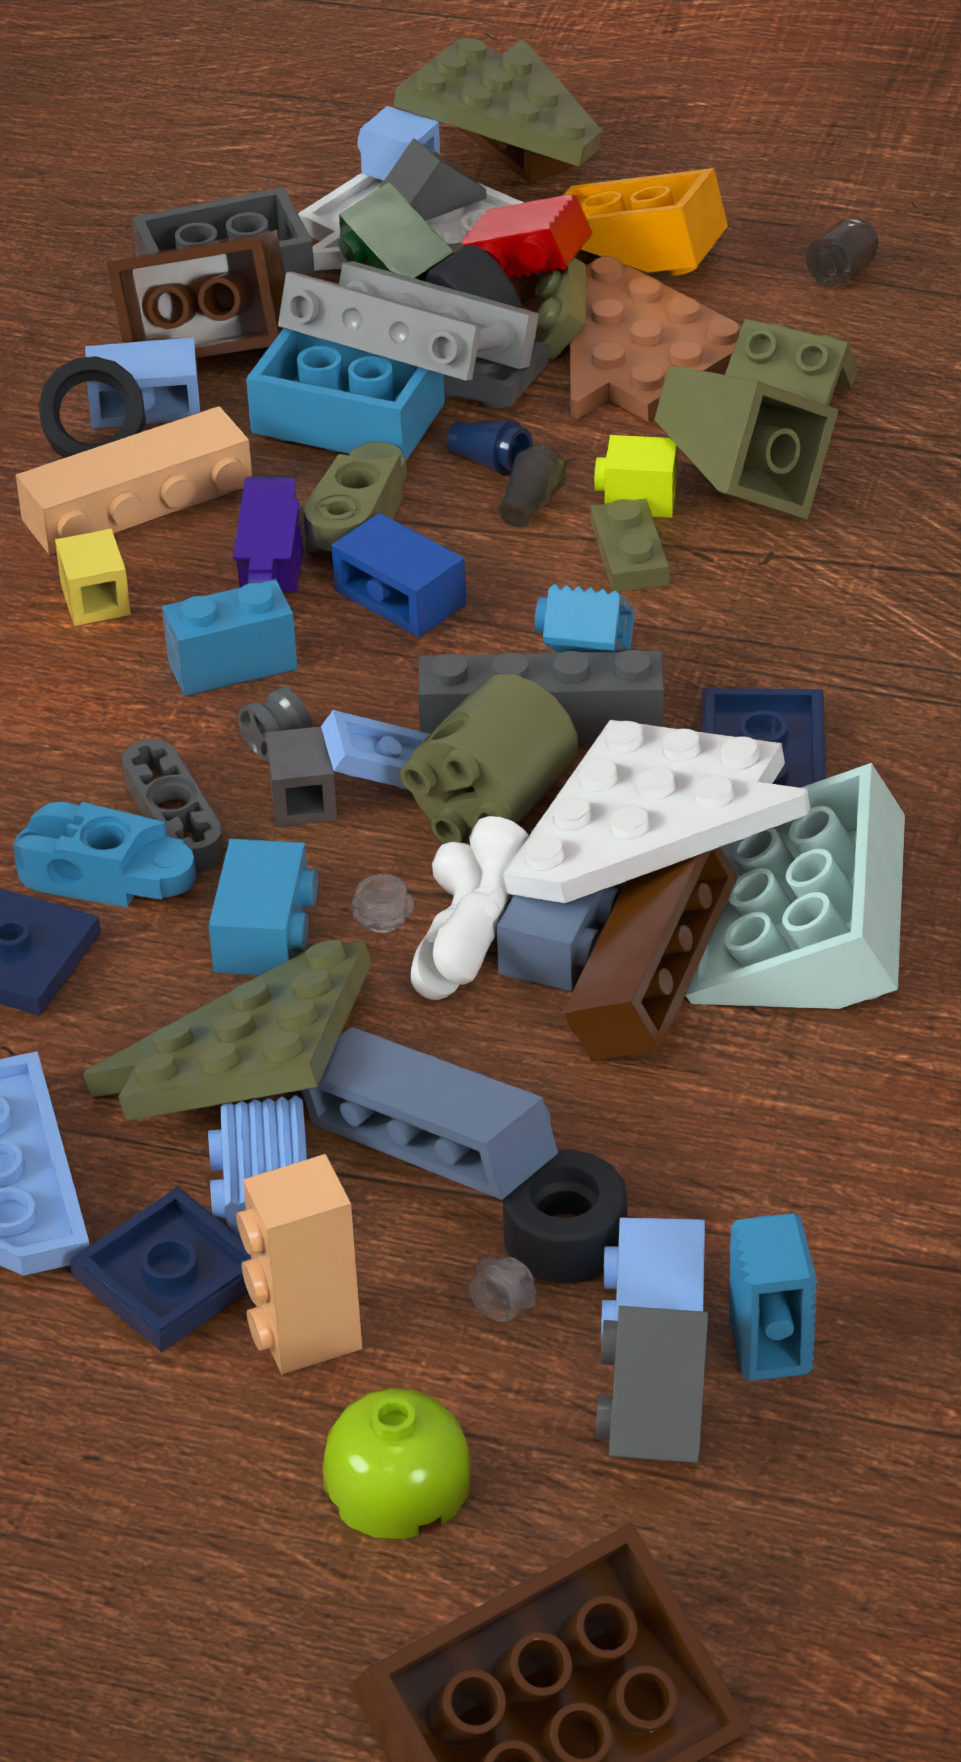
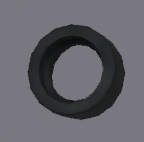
(80, 371)

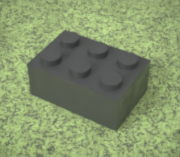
(227, 219)

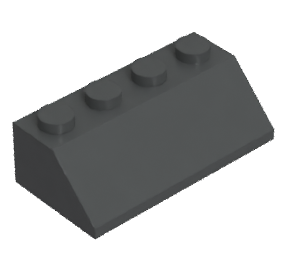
(586, 684)

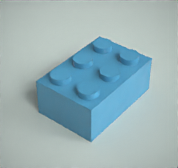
(340, 396)

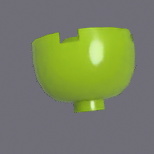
(396, 1463)

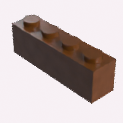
(648, 956)

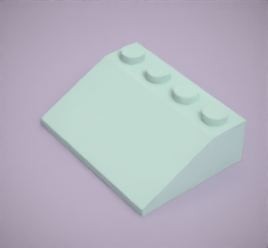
(812, 905)

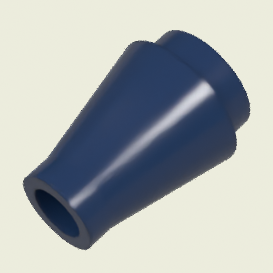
(489, 443)

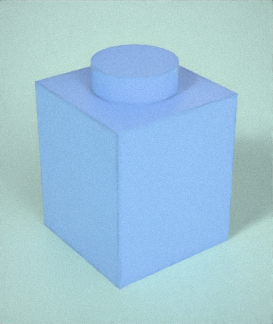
(388, 136)

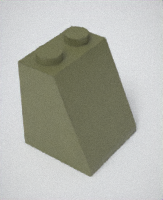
(748, 436)

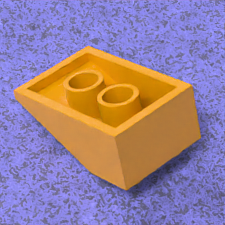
(654, 219)

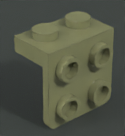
(793, 360)

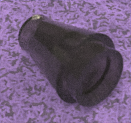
(532, 483)

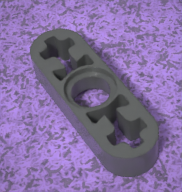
(174, 784)

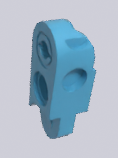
(101, 855)

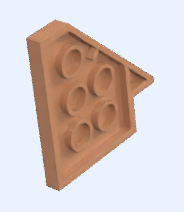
(633, 337)

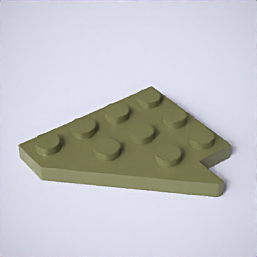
(502, 98)
(245, 1044)

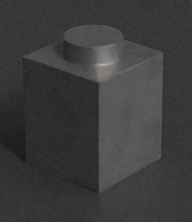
(301, 777)

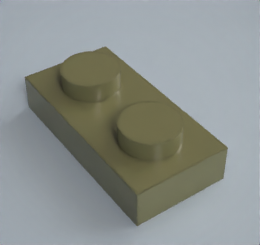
(561, 306)
(629, 545)

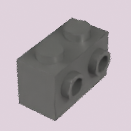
(655, 1383)

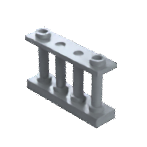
(408, 320)

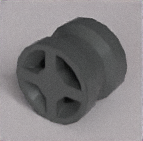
(280, 712)

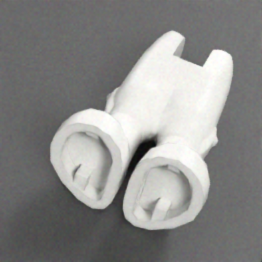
(465, 930)

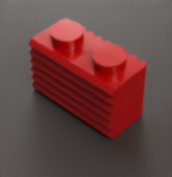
(532, 235)

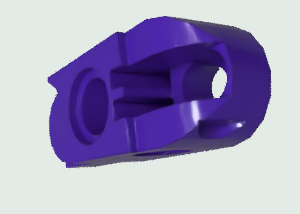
(269, 533)

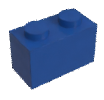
(399, 574)

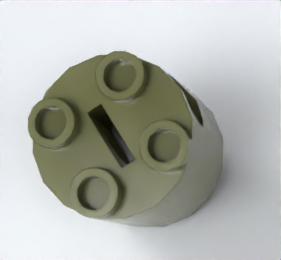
(491, 757)

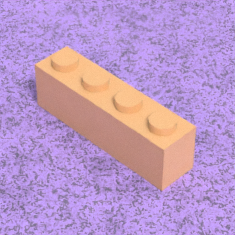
(135, 478)

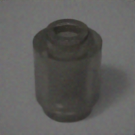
(842, 252)

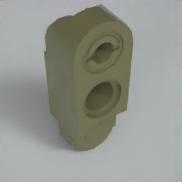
(354, 492)

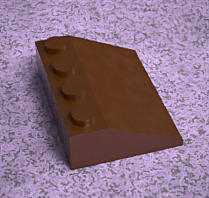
(558, 1671)

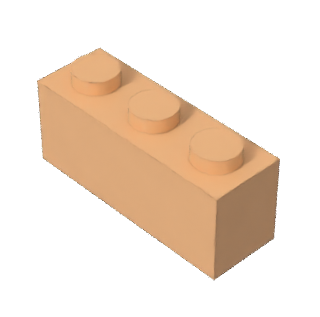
(300, 1264)

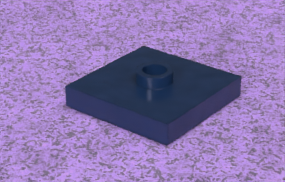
(39, 949)
(165, 1268)

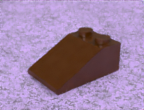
(214, 291)

